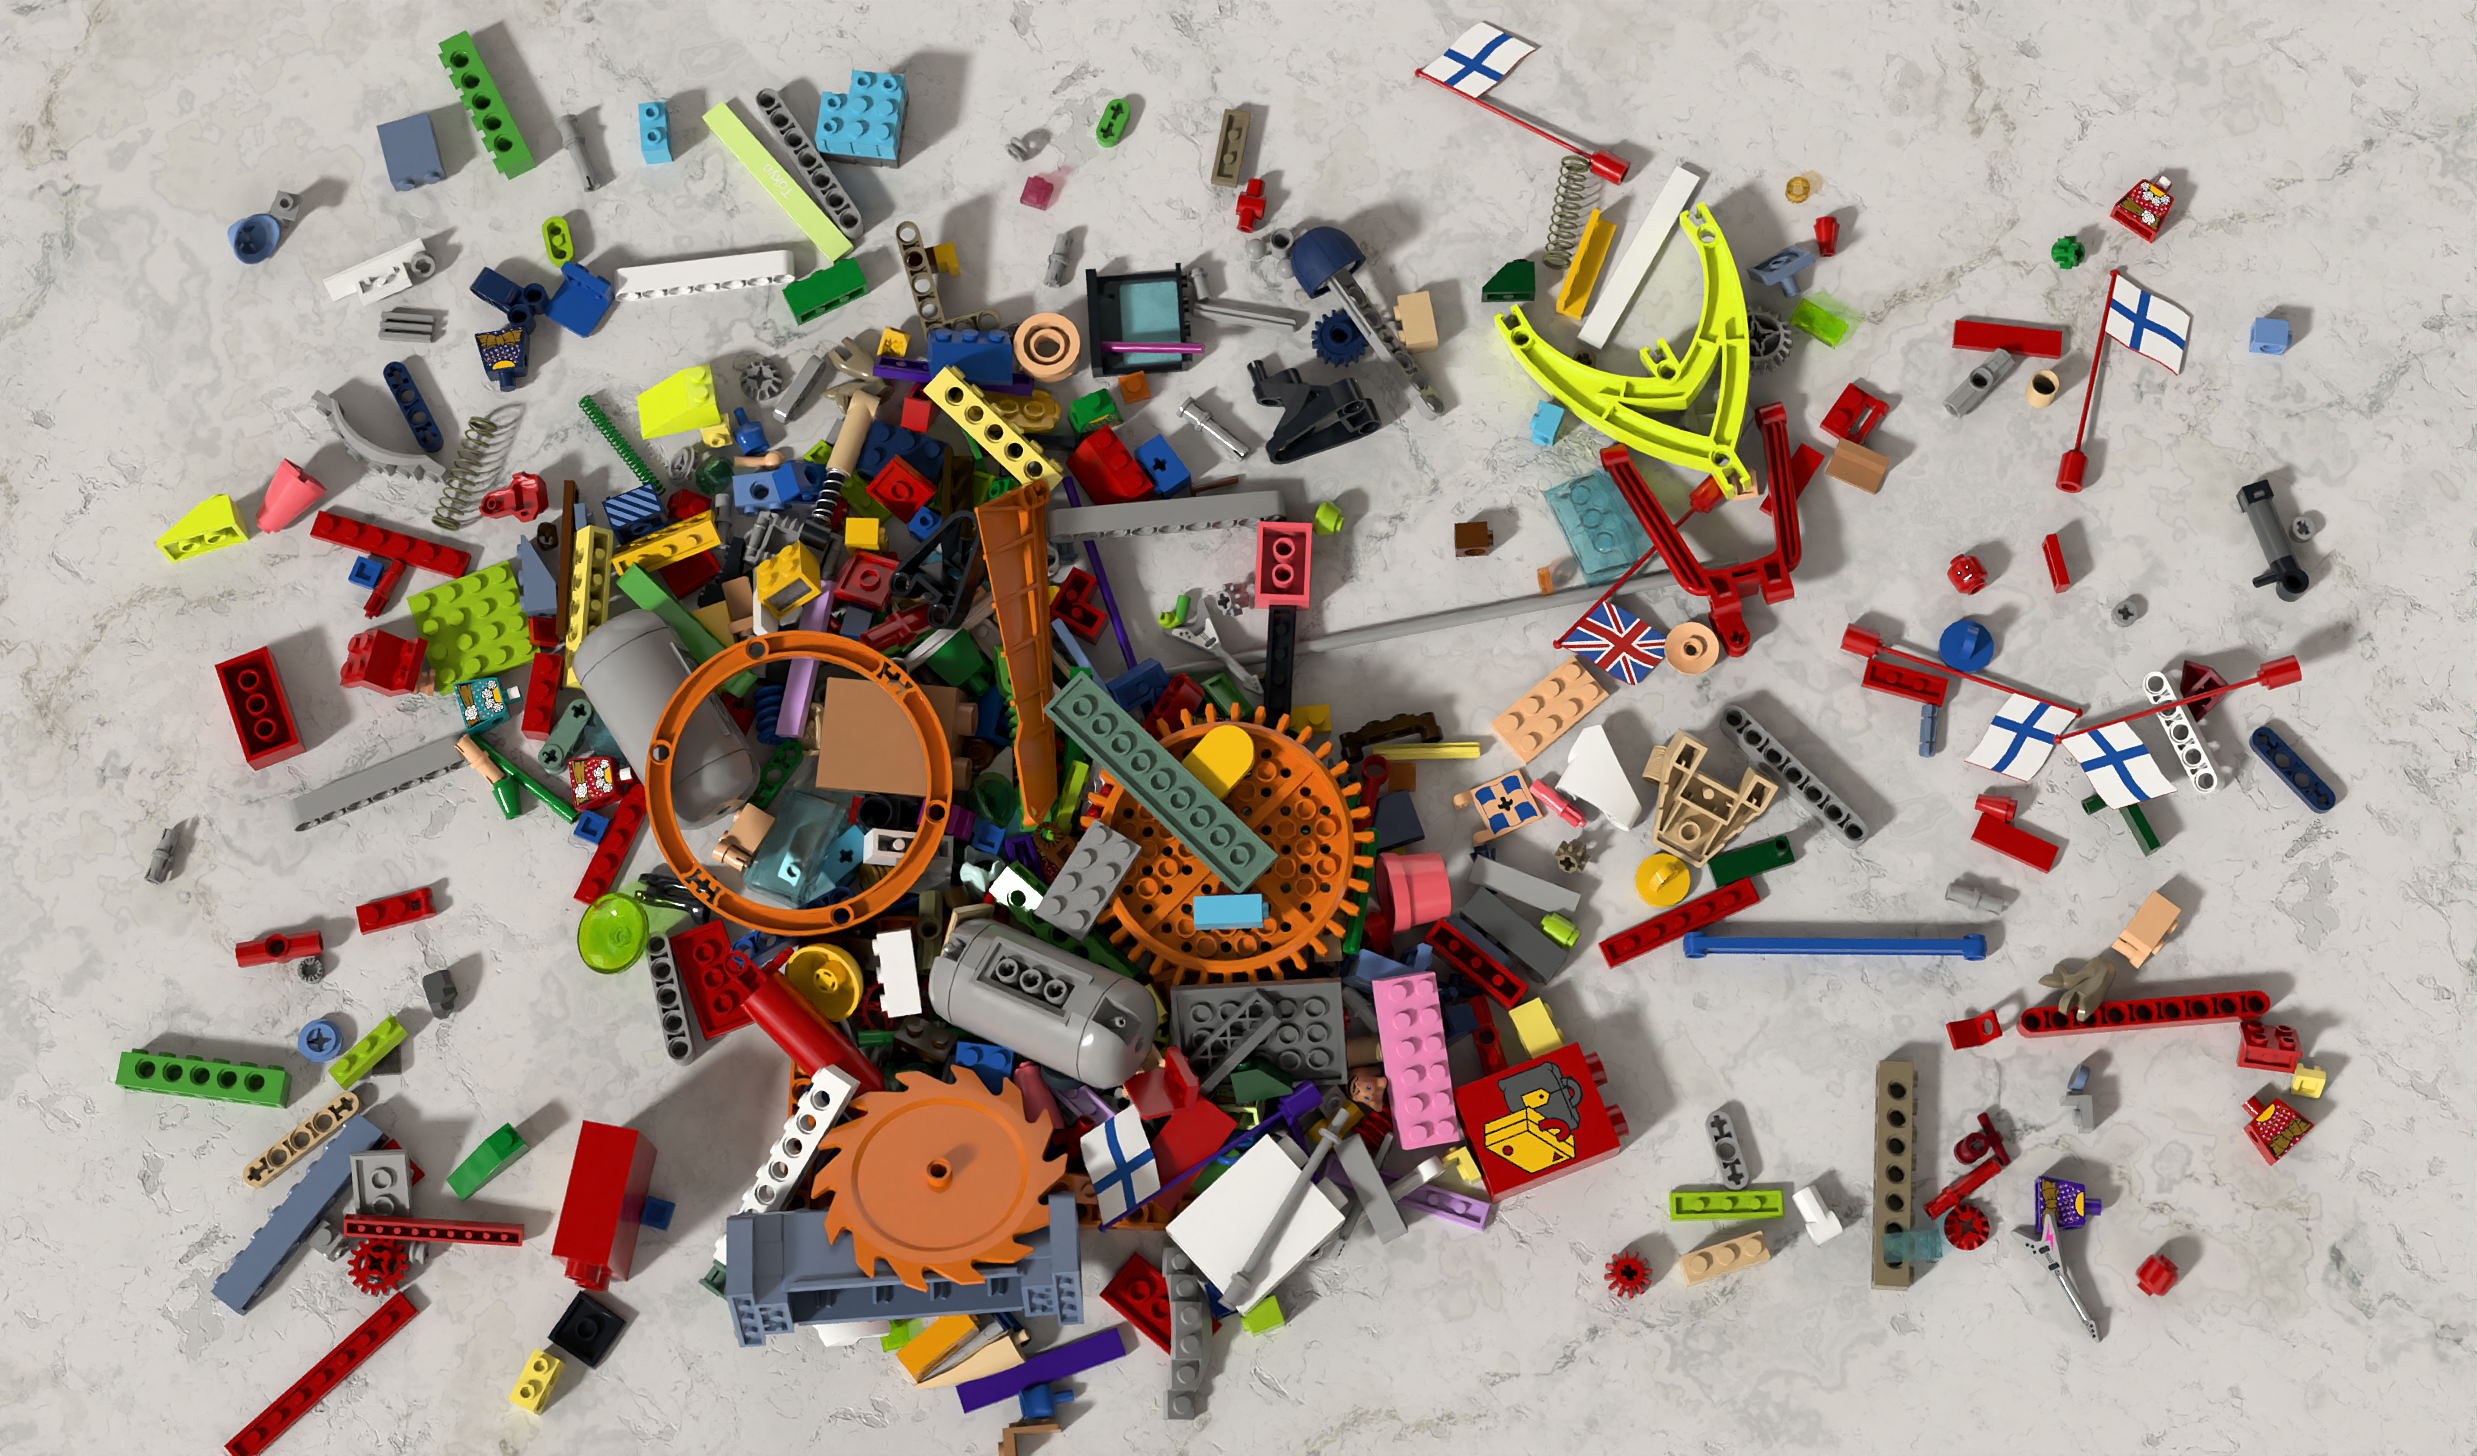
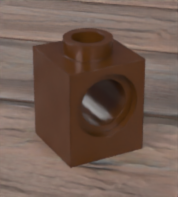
(1472, 539)

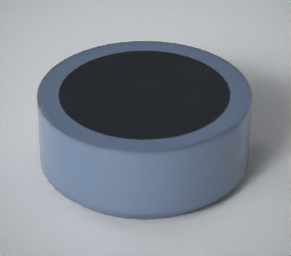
(2079, 1077)

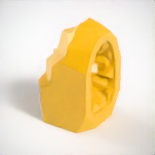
(893, 342)

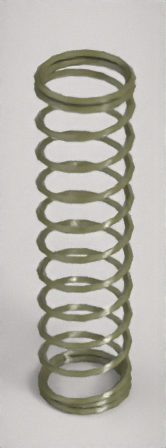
(1582, 169)
(484, 432)

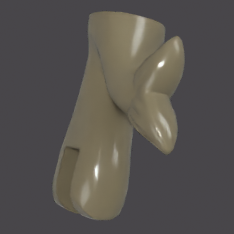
(861, 367)
(2086, 986)

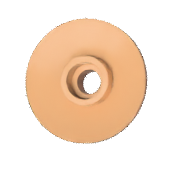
(1691, 636)

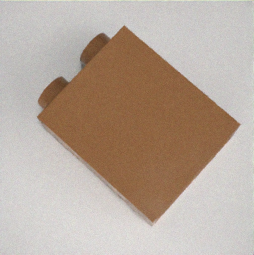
(873, 746)

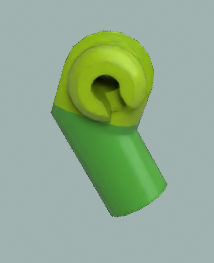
(1176, 617)

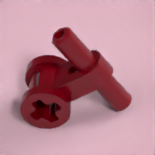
(1978, 1145)

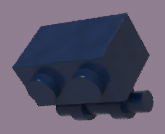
(1457, 1019)

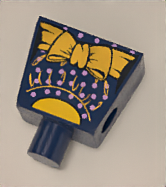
(505, 355)

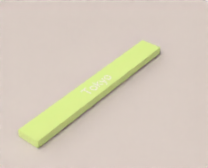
(778, 183)

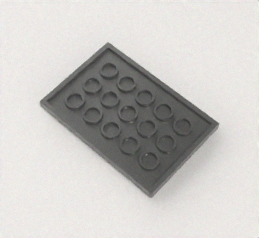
(1304, 1044)

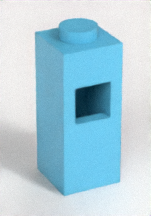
(1230, 912)

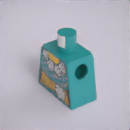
(485, 703)

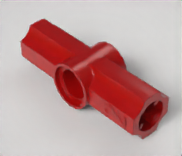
(897, 629)
(262, 950)
(1492, 1054)

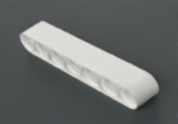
(704, 275)

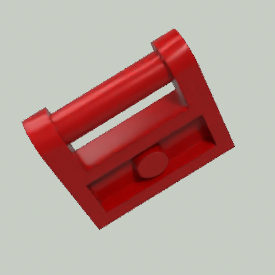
(1848, 410)

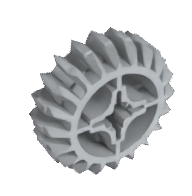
(1776, 334)

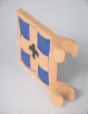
(1503, 805)

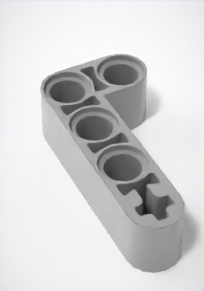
(1371, 1189)

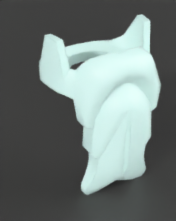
(978, 879)

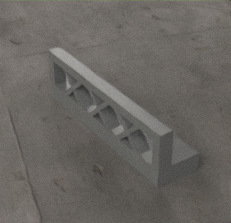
(1243, 1042)

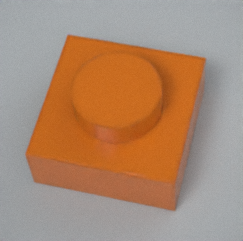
(1134, 388)

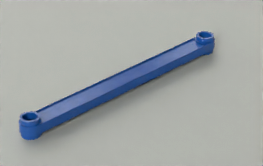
(1697, 945)

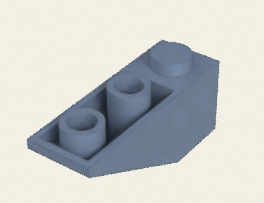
(538, 585)

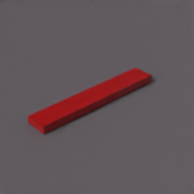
(1679, 921)

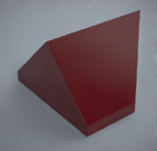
(2198, 680)

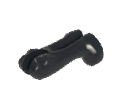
(698, 910)

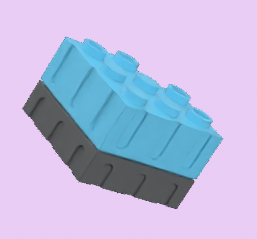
(866, 122)

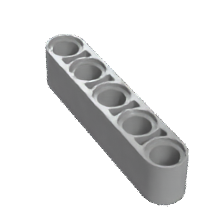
(675, 1010)

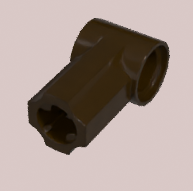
(956, 898)

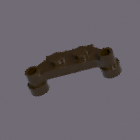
(1397, 727)

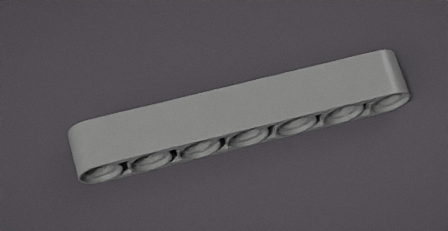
(807, 152)
(376, 784)
(1796, 790)

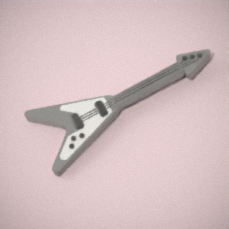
(1205, 638)

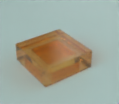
(1402, 777)

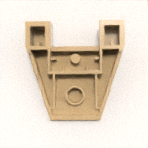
(1698, 811)

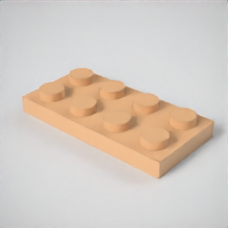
(1549, 710)

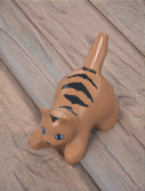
(1365, 1086)

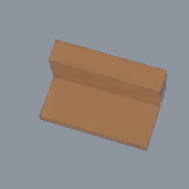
(1857, 466)

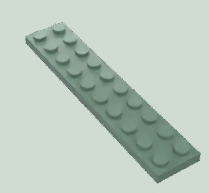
(1160, 784)

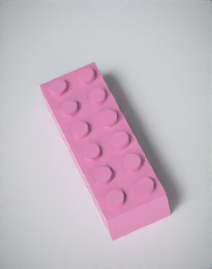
(1415, 1060)

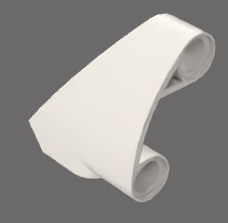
(1599, 779)

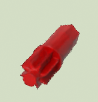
(381, 594)

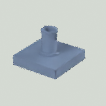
(1782, 269)

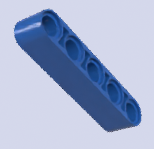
(758, 940)

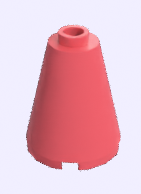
(287, 497)
(1036, 1095)

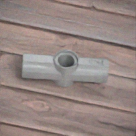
(1989, 373)

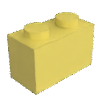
(1535, 1028)

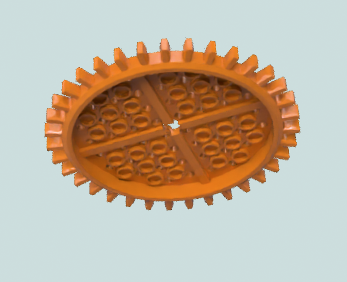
(1331, 868)

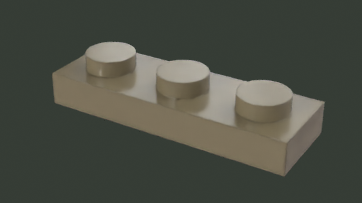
(1230, 148)

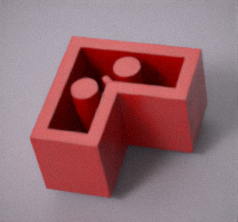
(1073, 607)

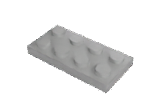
(1088, 881)

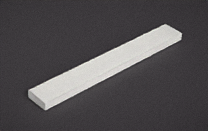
(1638, 259)

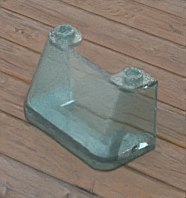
(797, 848)

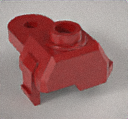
(523, 499)

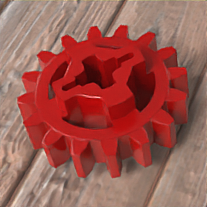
(369, 1271)

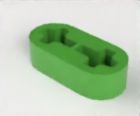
(1118, 125)

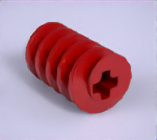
(1376, 1128)

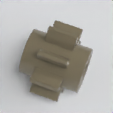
(1572, 856)

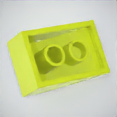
(680, 403)
(204, 529)

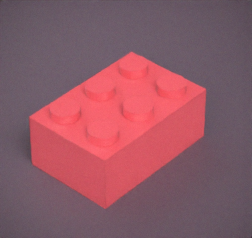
(1283, 564)

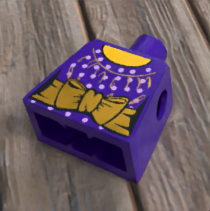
(2066, 1202)

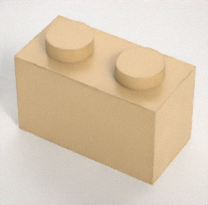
(1416, 322)

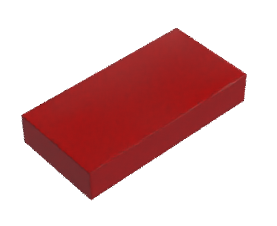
(2055, 563)

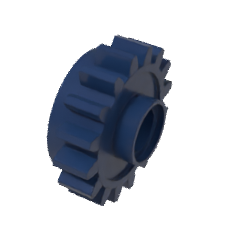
(1338, 352)

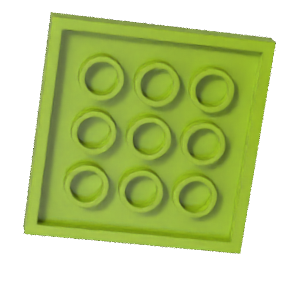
(473, 627)

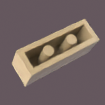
(1723, 1259)

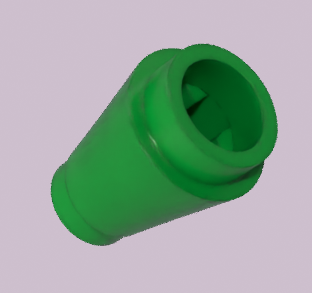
(508, 797)

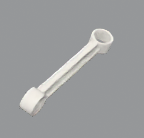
(1419, 1176)

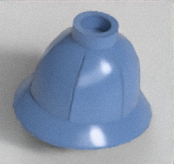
(254, 238)

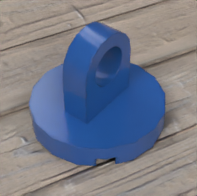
(1966, 646)

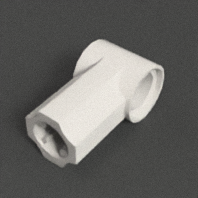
(1820, 1222)

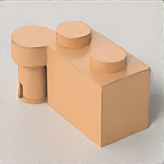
(744, 840)
(2147, 928)

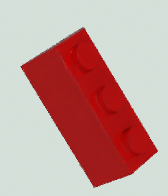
(1109, 470)

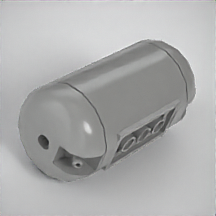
(629, 676)
(1043, 1003)

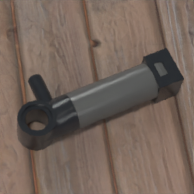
(2257, 502)

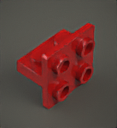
(2268, 1047)

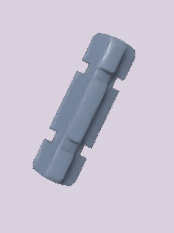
(1928, 731)

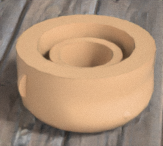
(1043, 329)

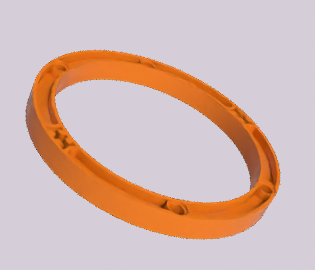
(783, 646)

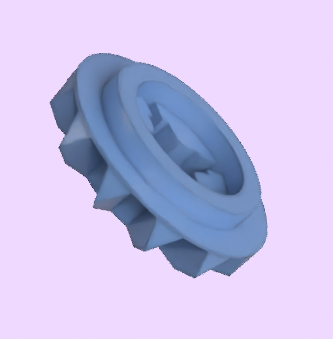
(311, 1033)

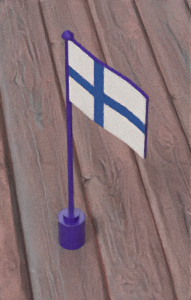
(1126, 1169)

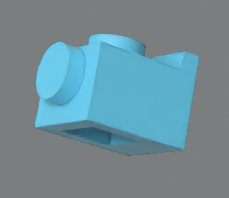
(1546, 423)

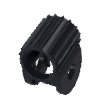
(894, 805)

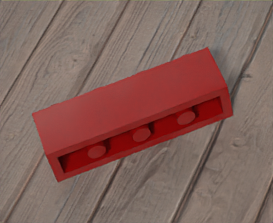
(1476, 965)

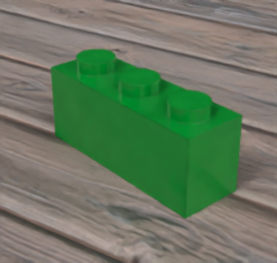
(825, 290)

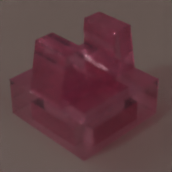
(1036, 193)

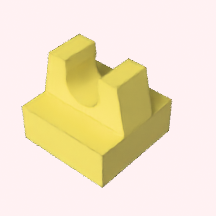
(2307, 1081)

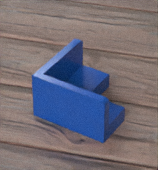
(1139, 684)

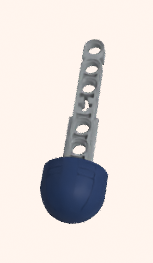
(1325, 262)

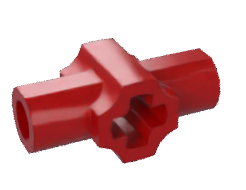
(1251, 205)

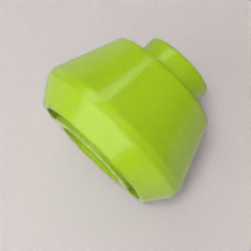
(1328, 519)

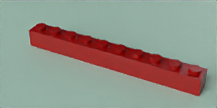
(433, 1230)

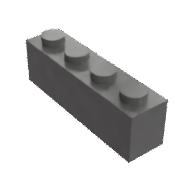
(1513, 935)

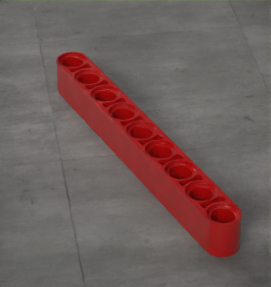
(2155, 1009)

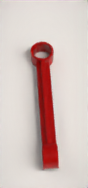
(1368, 798)

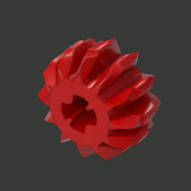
(1621, 1281)

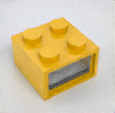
(788, 580)

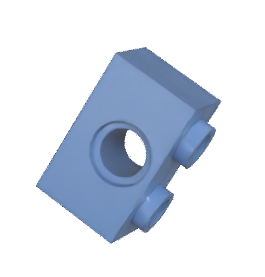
(746, 489)

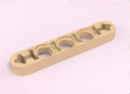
(288, 1142)

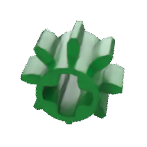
(2068, 252)

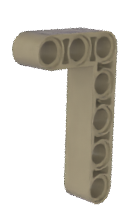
(931, 296)

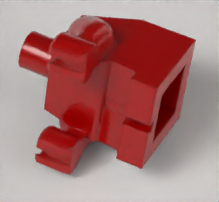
(742, 716)

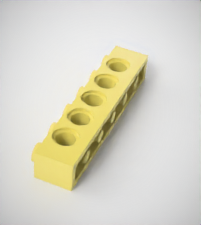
(939, 390)
(587, 592)

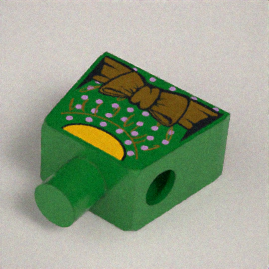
(1092, 413)

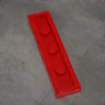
(2013, 339)

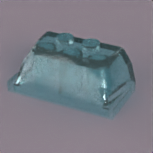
(1592, 527)

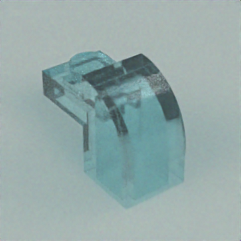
(602, 741)

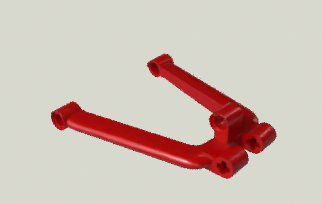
(1725, 585)

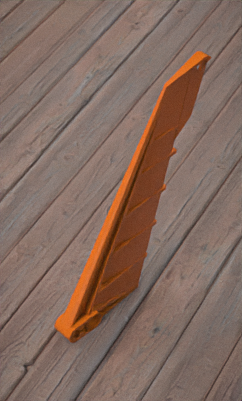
(1017, 567)

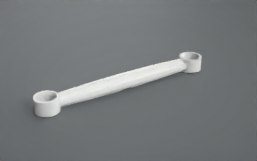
(978, 612)

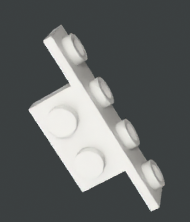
(376, 276)

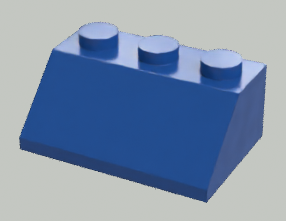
(980, 355)

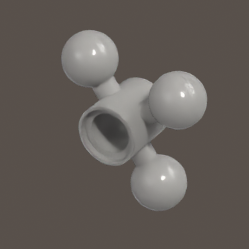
(1257, 249)

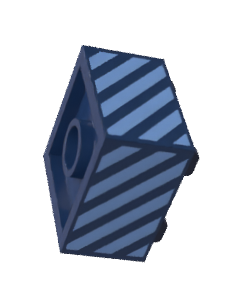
(635, 513)

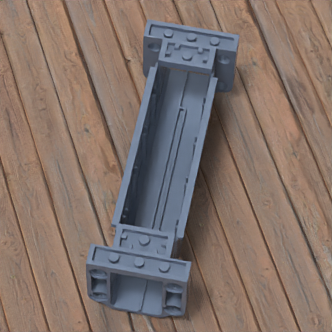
(790, 1274)

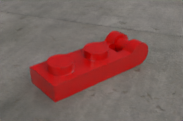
(395, 911)

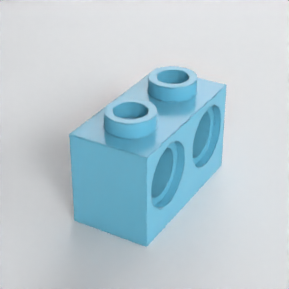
(655, 132)

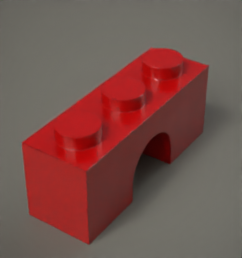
(540, 704)

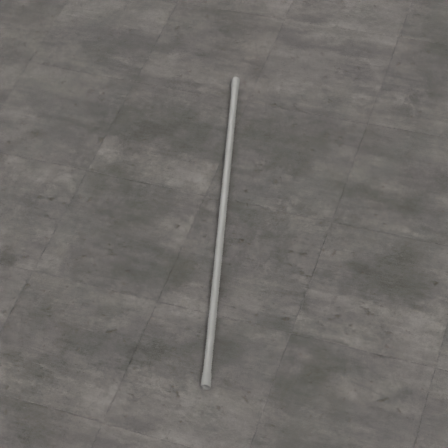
(1441, 622)

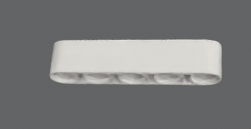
(2194, 740)

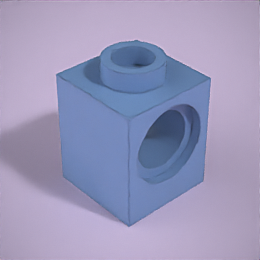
(2269, 336)

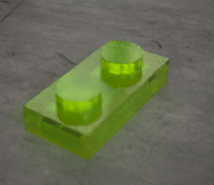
(1818, 323)

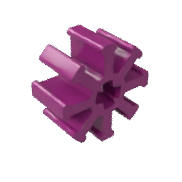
(959, 821)

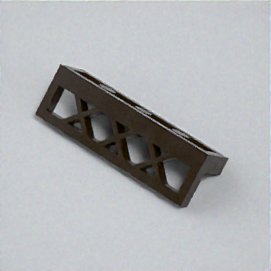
(958, 488)

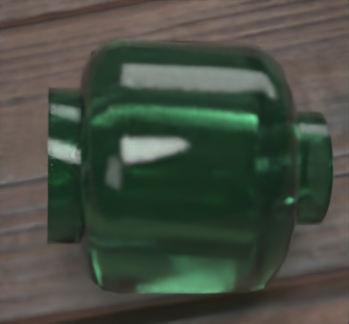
(714, 475)

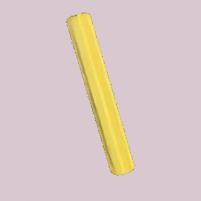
(1420, 751)

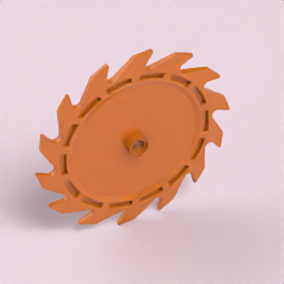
(947, 1222)

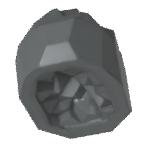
(440, 993)

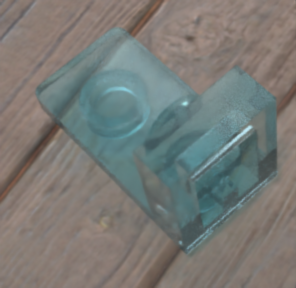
(1912, 1246)

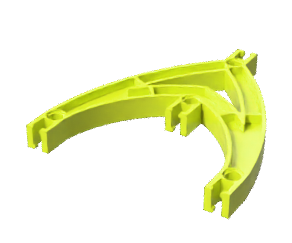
(1612, 400)

